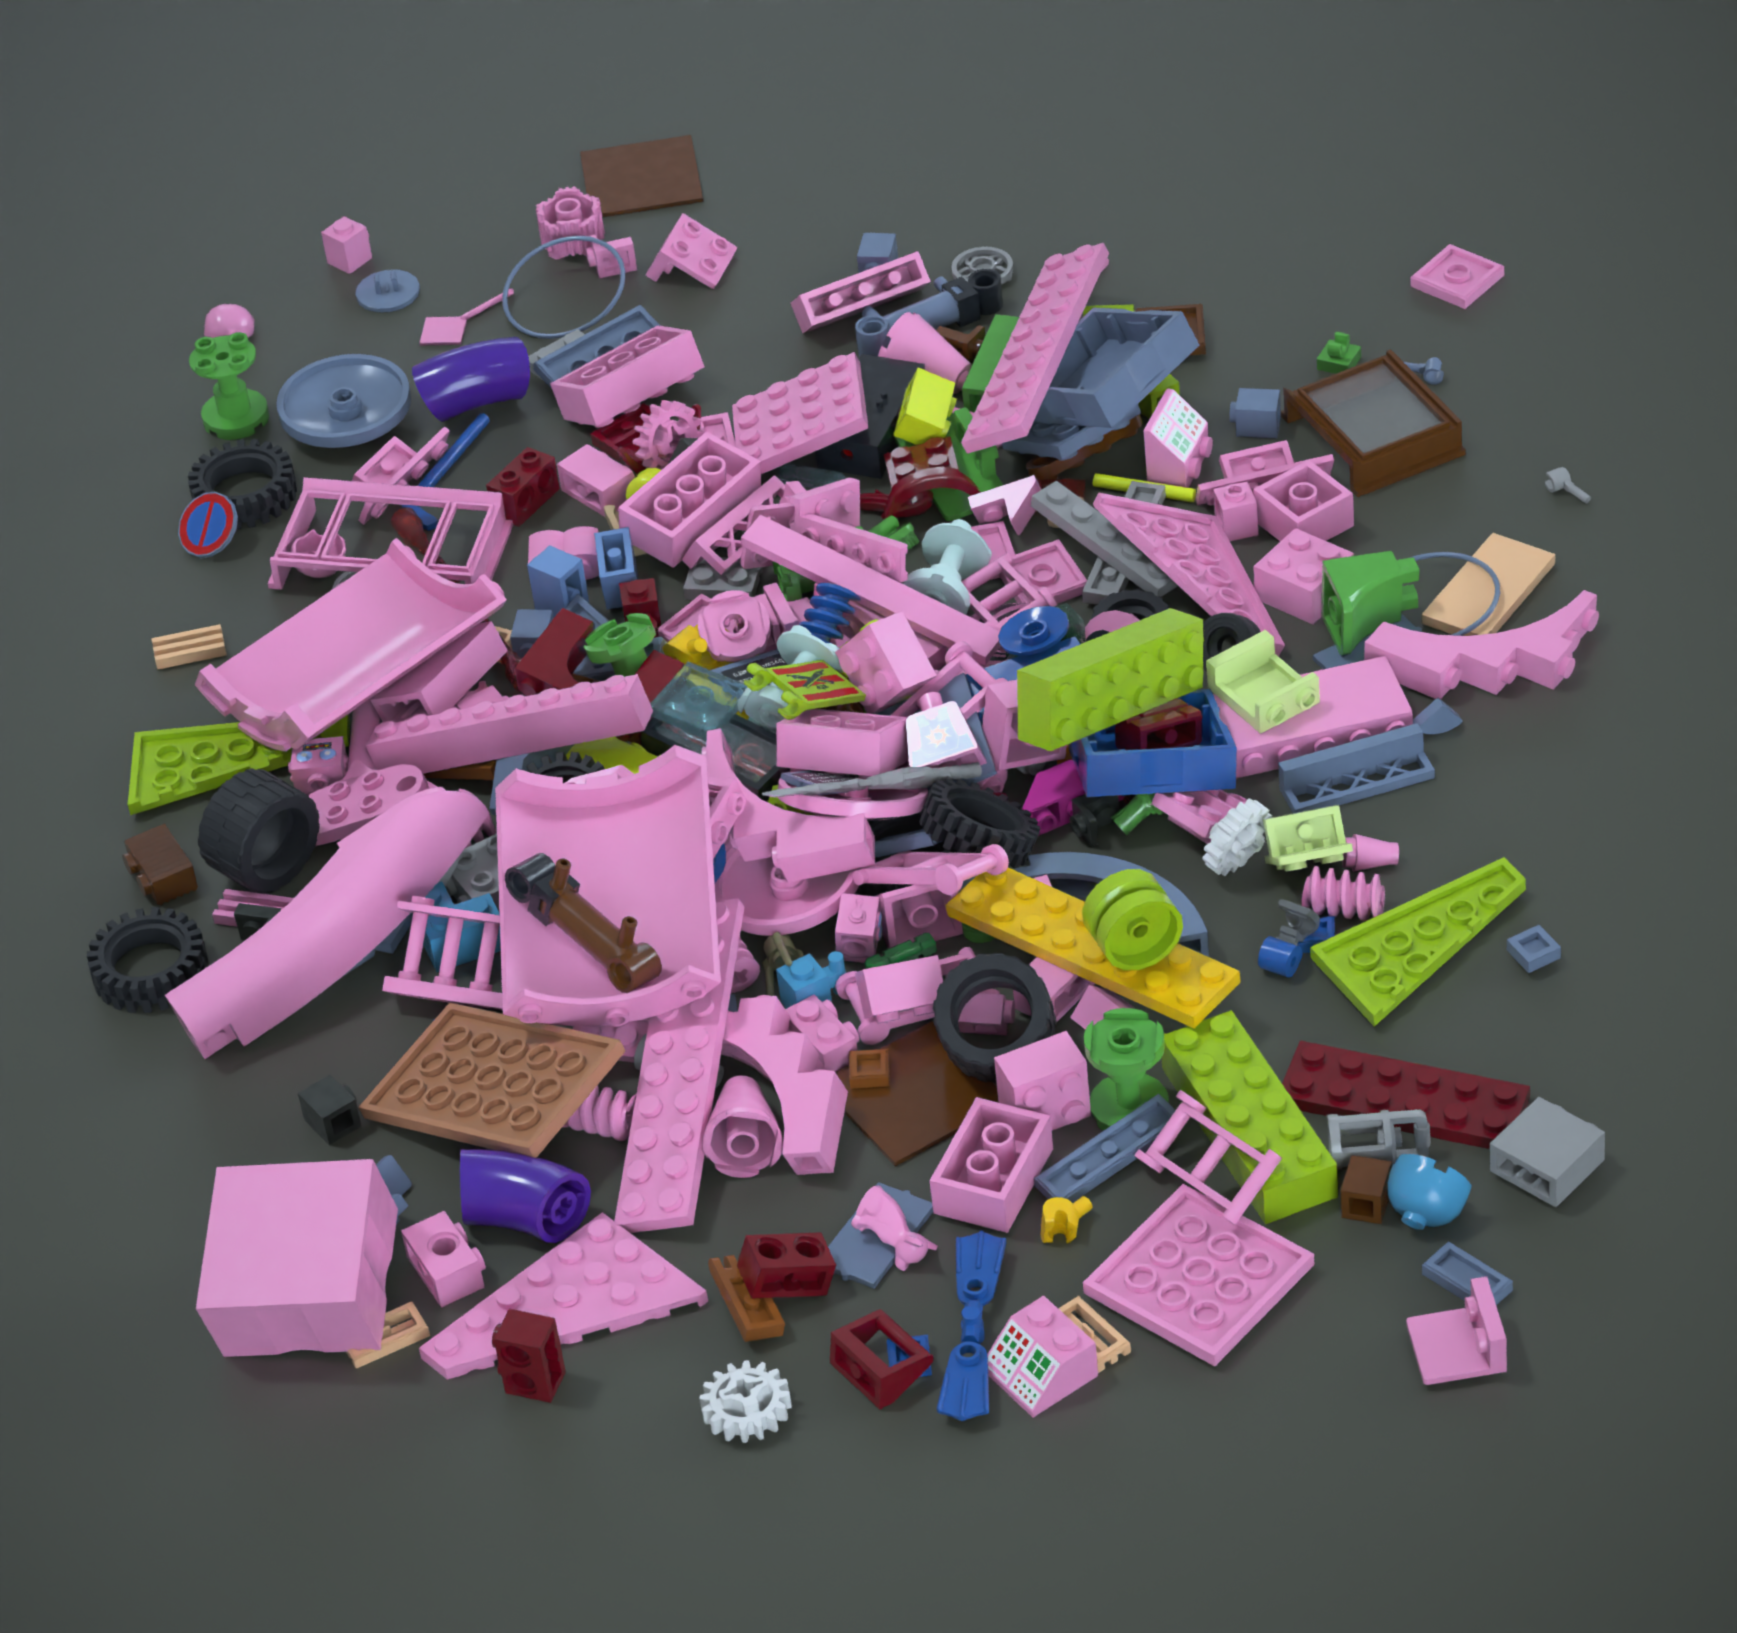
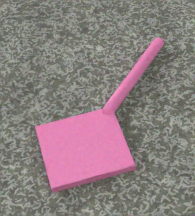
(451, 329)

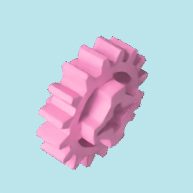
(662, 434)

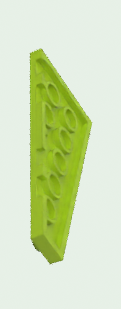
(198, 759)
(1400, 949)

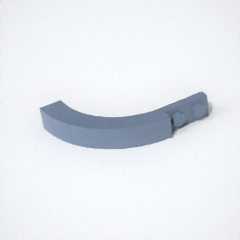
(1081, 872)

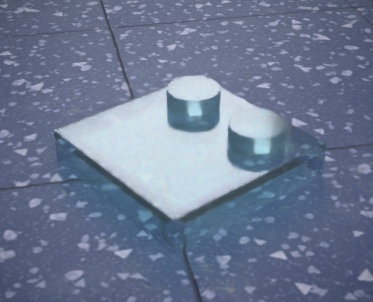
(698, 700)

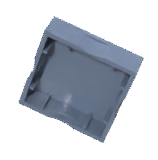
(1114, 364)

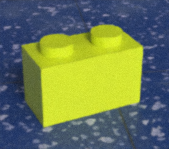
(925, 408)

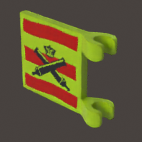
(805, 686)

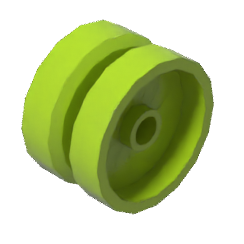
(1132, 919)

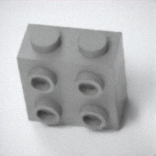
(476, 872)
(1547, 1151)

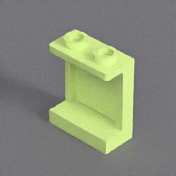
(1260, 683)

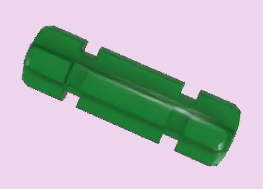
(905, 951)

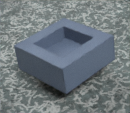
(1533, 948)

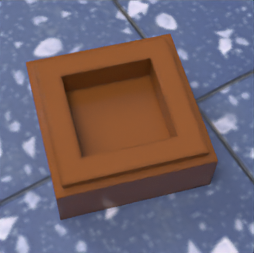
(869, 1068)

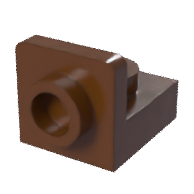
(965, 344)

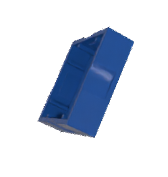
(1165, 770)

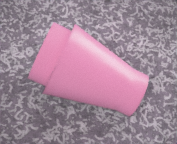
(1370, 853)

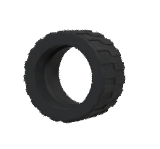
(258, 830)
(974, 977)

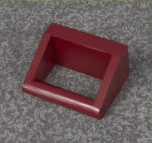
(865, 1369)

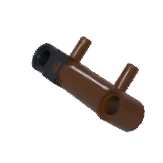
(556, 900)

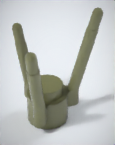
(779, 952)

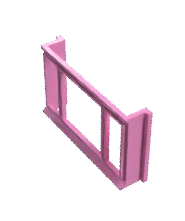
(483, 557)

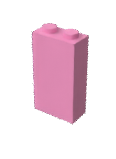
(443, 677)

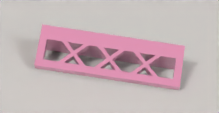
(723, 531)

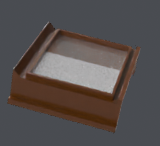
(1379, 421)

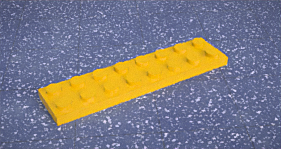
(1052, 928)

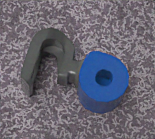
(1282, 952)

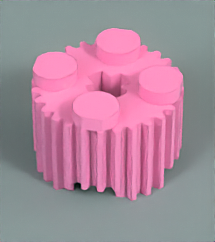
(569, 215)

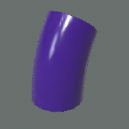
(473, 376)
(522, 1194)

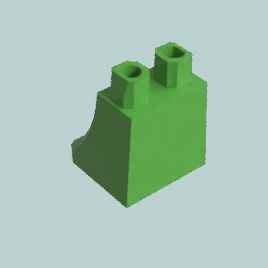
(1364, 593)

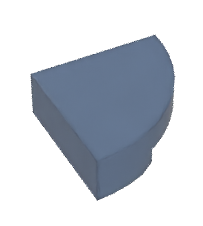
(1437, 718)

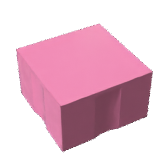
(297, 1258)

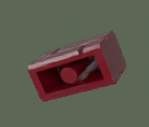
(1161, 727)

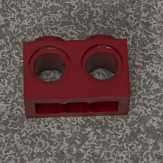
(526, 484)
(786, 1265)
(529, 1355)

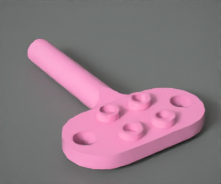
(363, 790)

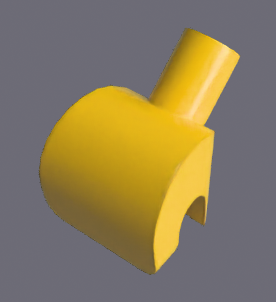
(686, 646)
(1062, 1217)

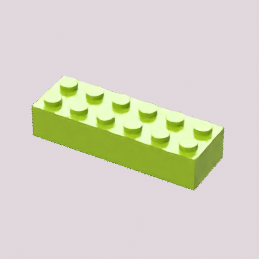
(1109, 679)
(1245, 1097)

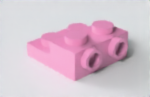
(825, 1031)

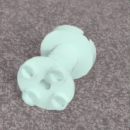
(954, 555)
(794, 647)

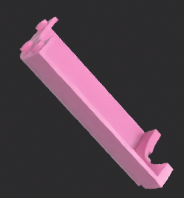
(345, 648)
(638, 853)

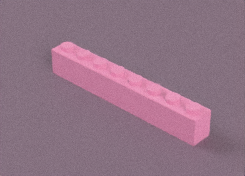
(513, 726)

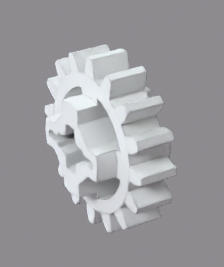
(1236, 837)
(745, 1401)

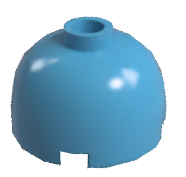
(1425, 1193)

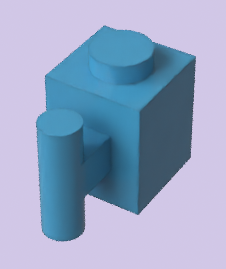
(808, 978)

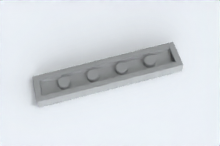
(1100, 537)
(1103, 577)

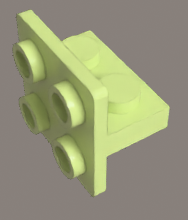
(1305, 836)

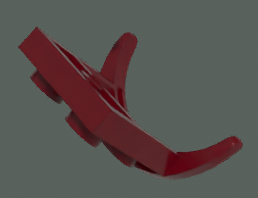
(618, 437)
(922, 469)

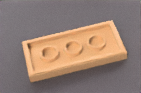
(1473, 590)

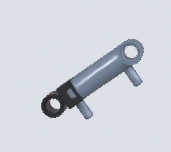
(956, 302)

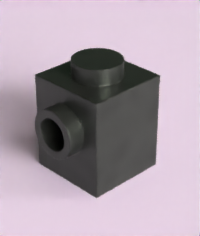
(330, 1109)

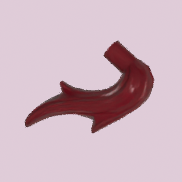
(913, 506)

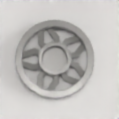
(983, 258)

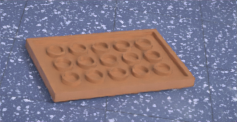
(492, 1080)

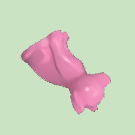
(885, 1218)

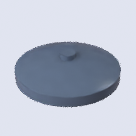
(343, 400)

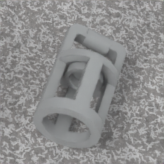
(1387, 1135)

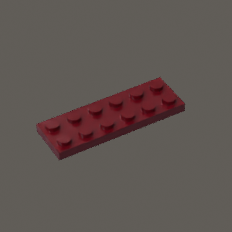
(1456, 1103)

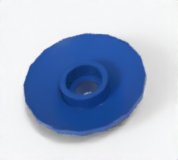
(1033, 630)

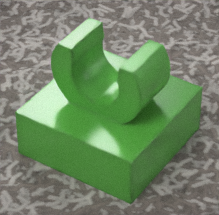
(1338, 354)

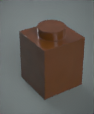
(1365, 1189)

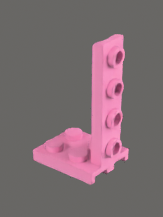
(830, 518)

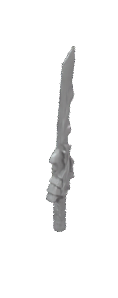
(904, 778)

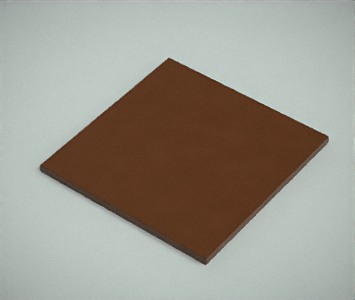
(642, 175)
(923, 1100)

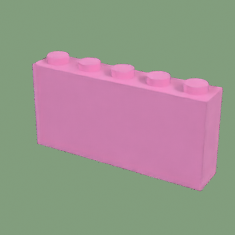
(1353, 705)

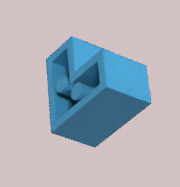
(471, 931)

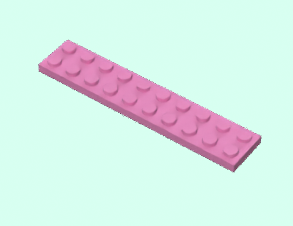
(1035, 348)
(677, 1099)

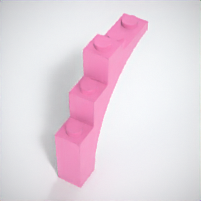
(1487, 661)
(797, 842)
(809, 1097)

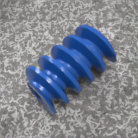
(828, 611)

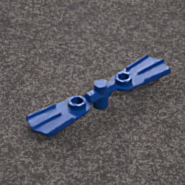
(966, 1378)

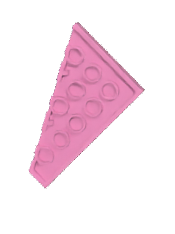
(1193, 554)
(585, 1283)

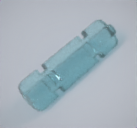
(808, 476)

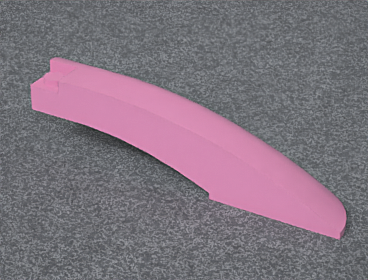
(330, 921)

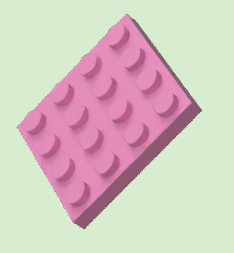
(802, 413)
(1198, 1275)

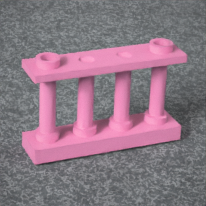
(444, 986)

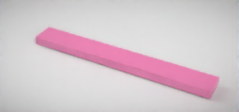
(875, 589)

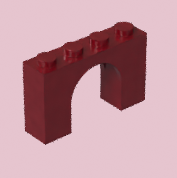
(560, 652)

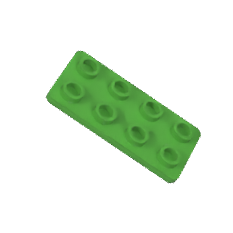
(976, 465)

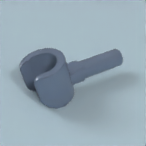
(1430, 370)

